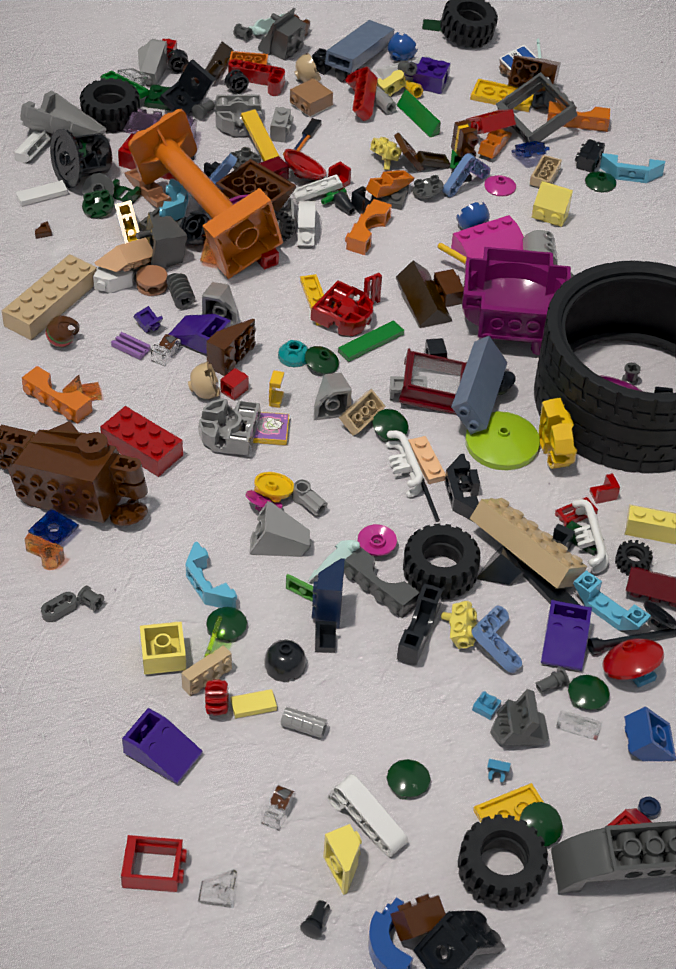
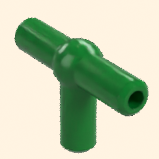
(330, 195)

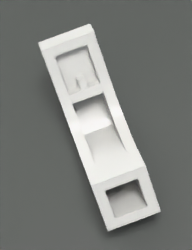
(306, 223)

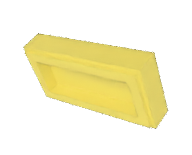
(253, 703)

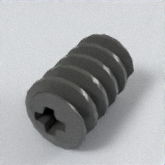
(180, 290)

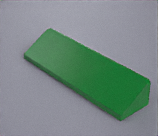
(419, 114)

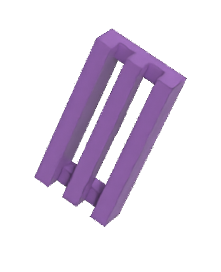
(132, 344)

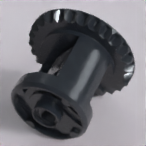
(70, 164)

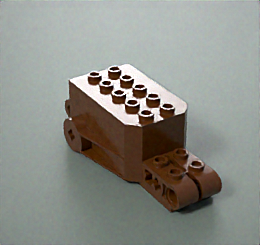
(70, 471)

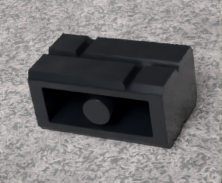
(589, 155)

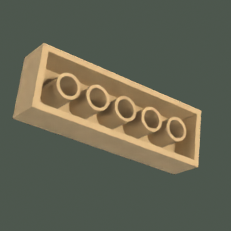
(49, 297)
(528, 542)

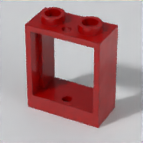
(493, 121)
(152, 845)

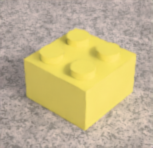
(163, 647)

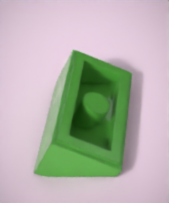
(299, 587)

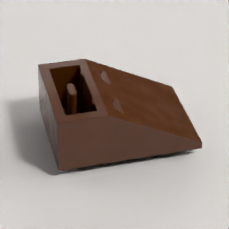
(526, 68)
(230, 346)

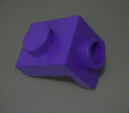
(148, 320)

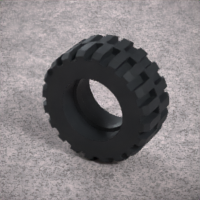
(469, 22)
(110, 102)
(446, 542)
(496, 887)

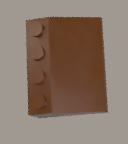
(253, 176)

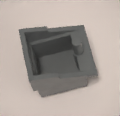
(284, 36)
(165, 239)

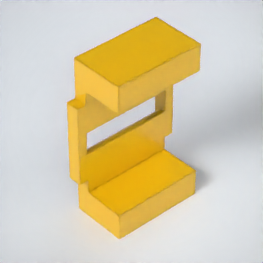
(276, 396)

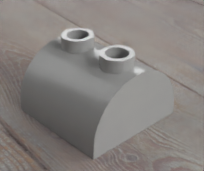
(540, 241)

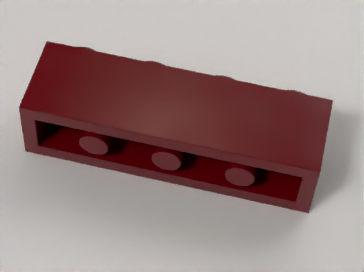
(652, 584)

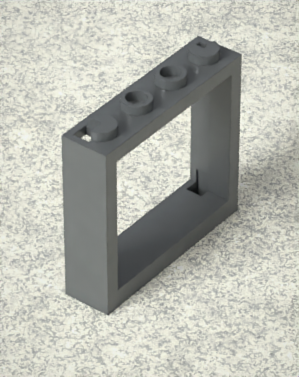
(528, 90)

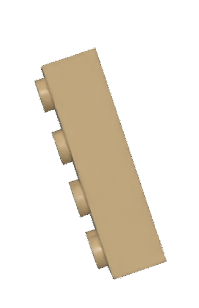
(545, 170)
(361, 412)
(206, 669)

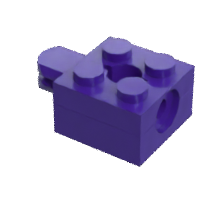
(431, 74)

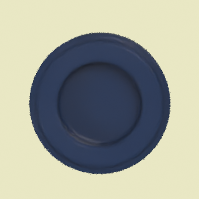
(649, 807)

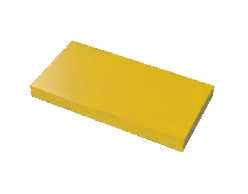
(493, 92)

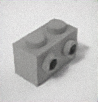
(281, 124)

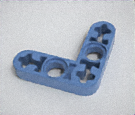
(466, 165)
(223, 169)
(505, 654)

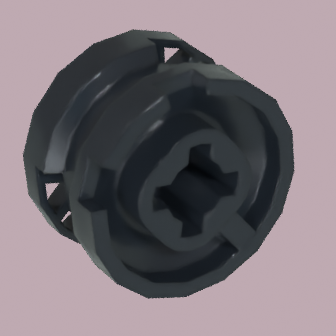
(177, 60)
(237, 82)

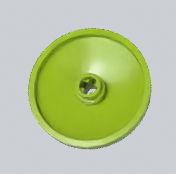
(505, 444)

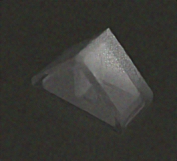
(219, 890)

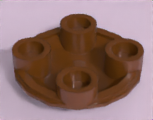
(128, 513)

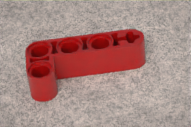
(261, 74)
(364, 84)

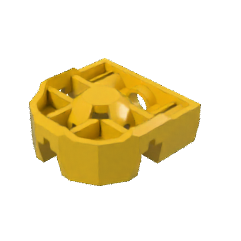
(556, 434)

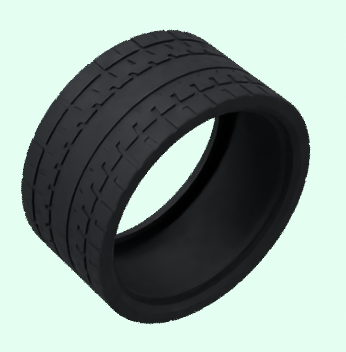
(612, 422)

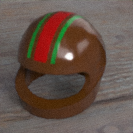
(58, 332)

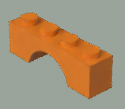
(596, 119)
(375, 215)
(72, 405)

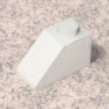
(112, 281)

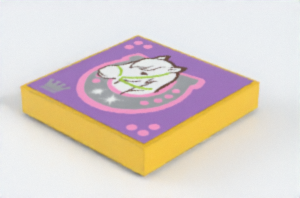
(272, 429)

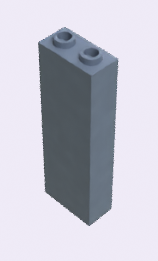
(359, 46)
(479, 385)

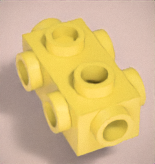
(386, 149)
(462, 622)

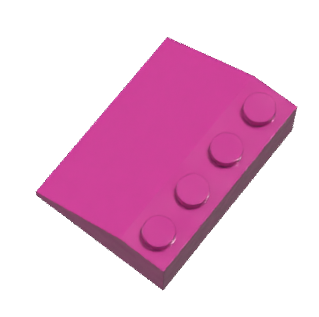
(496, 233)

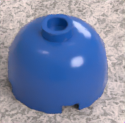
(402, 47)
(473, 215)

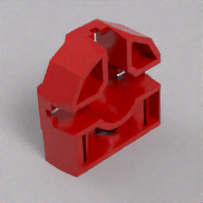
(354, 314)

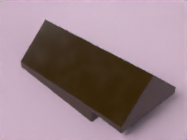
(422, 296)

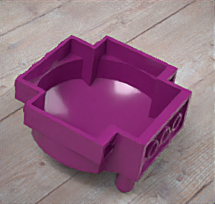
(511, 293)

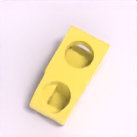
(393, 82)

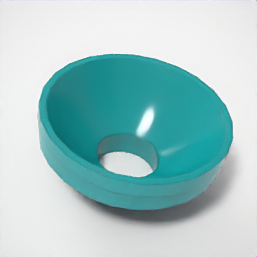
(291, 357)

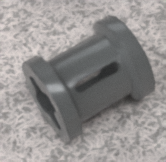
(242, 31)
(407, 67)
(631, 372)
(90, 598)

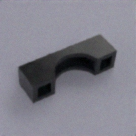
(416, 635)

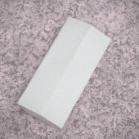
(31, 146)

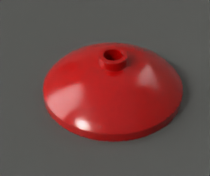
(303, 165)
(633, 659)

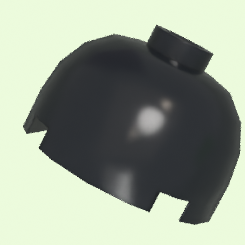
(194, 227)
(285, 660)

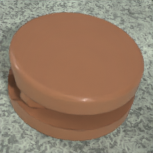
(151, 280)

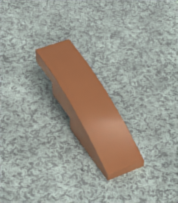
(151, 192)

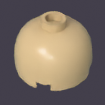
(306, 68)
(204, 381)

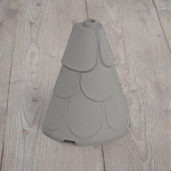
(58, 114)

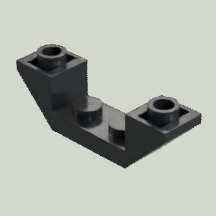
(462, 505)

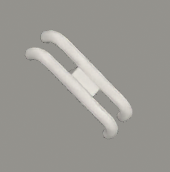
(405, 462)
(591, 535)

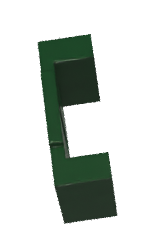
(132, 194)

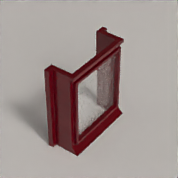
(431, 381)

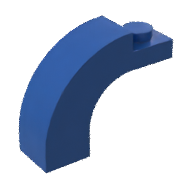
(381, 948)

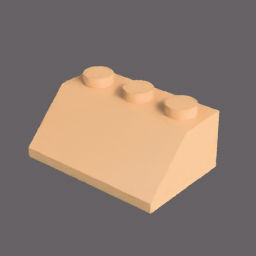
(127, 256)

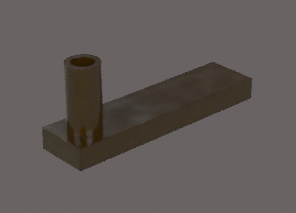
(219, 60)

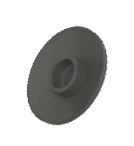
(96, 182)

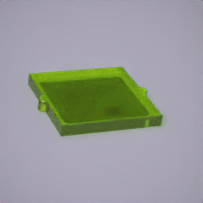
(213, 636)

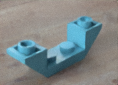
(630, 172)
(180, 196)
(218, 596)
(621, 619)

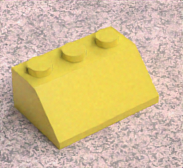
(651, 524)

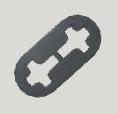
(59, 607)

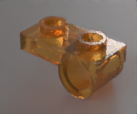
(51, 553)

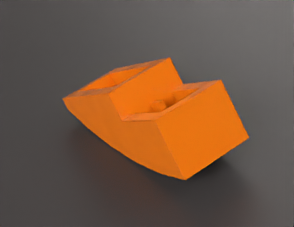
(494, 143)
(389, 183)

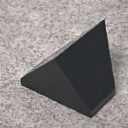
(501, 568)

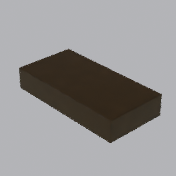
(433, 159)

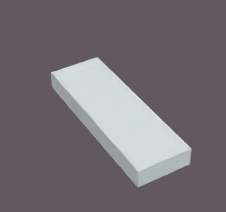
(317, 188)
(41, 193)

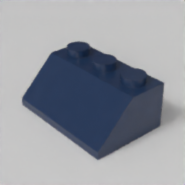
(329, 593)

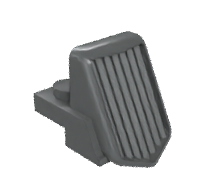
(520, 722)

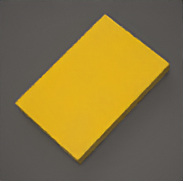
(509, 803)

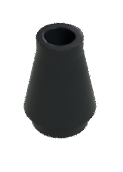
(343, 201)

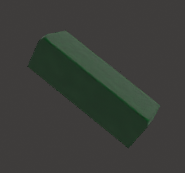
(433, 25)

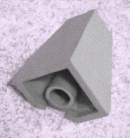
(153, 60)
(219, 300)
(332, 397)
(278, 534)

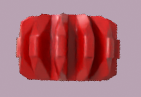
(216, 697)

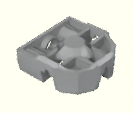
(229, 113)
(236, 440)

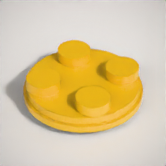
(273, 485)

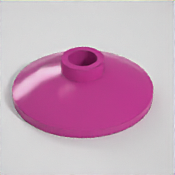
(500, 185)
(260, 500)
(377, 539)

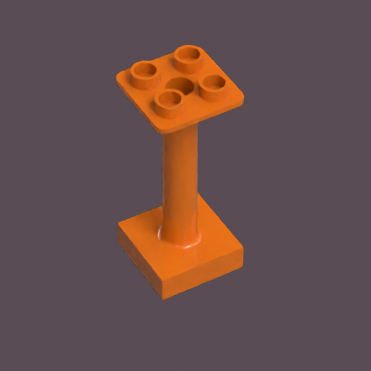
(236, 231)

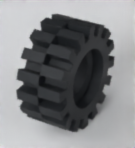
(287, 224)
(633, 549)

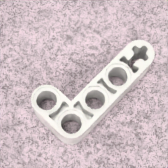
(368, 814)

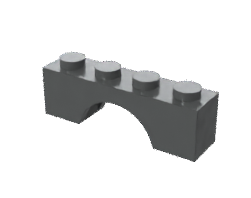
(398, 597)

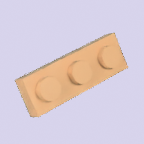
(427, 460)

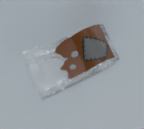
(167, 348)
(277, 807)

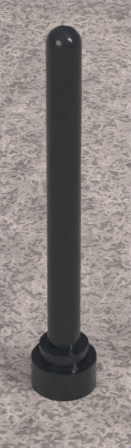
(597, 645)

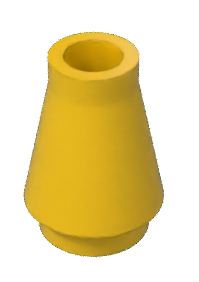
(414, 88)

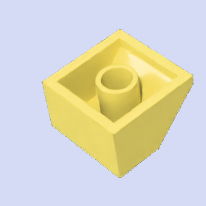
(552, 204)
(342, 855)

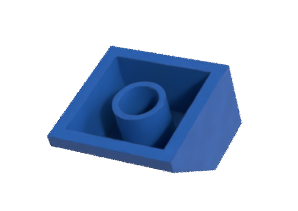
(649, 736)

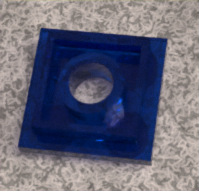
(529, 148)
(50, 521)

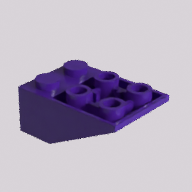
(197, 329)
(566, 635)
(160, 746)

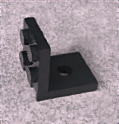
(187, 89)
(463, 935)

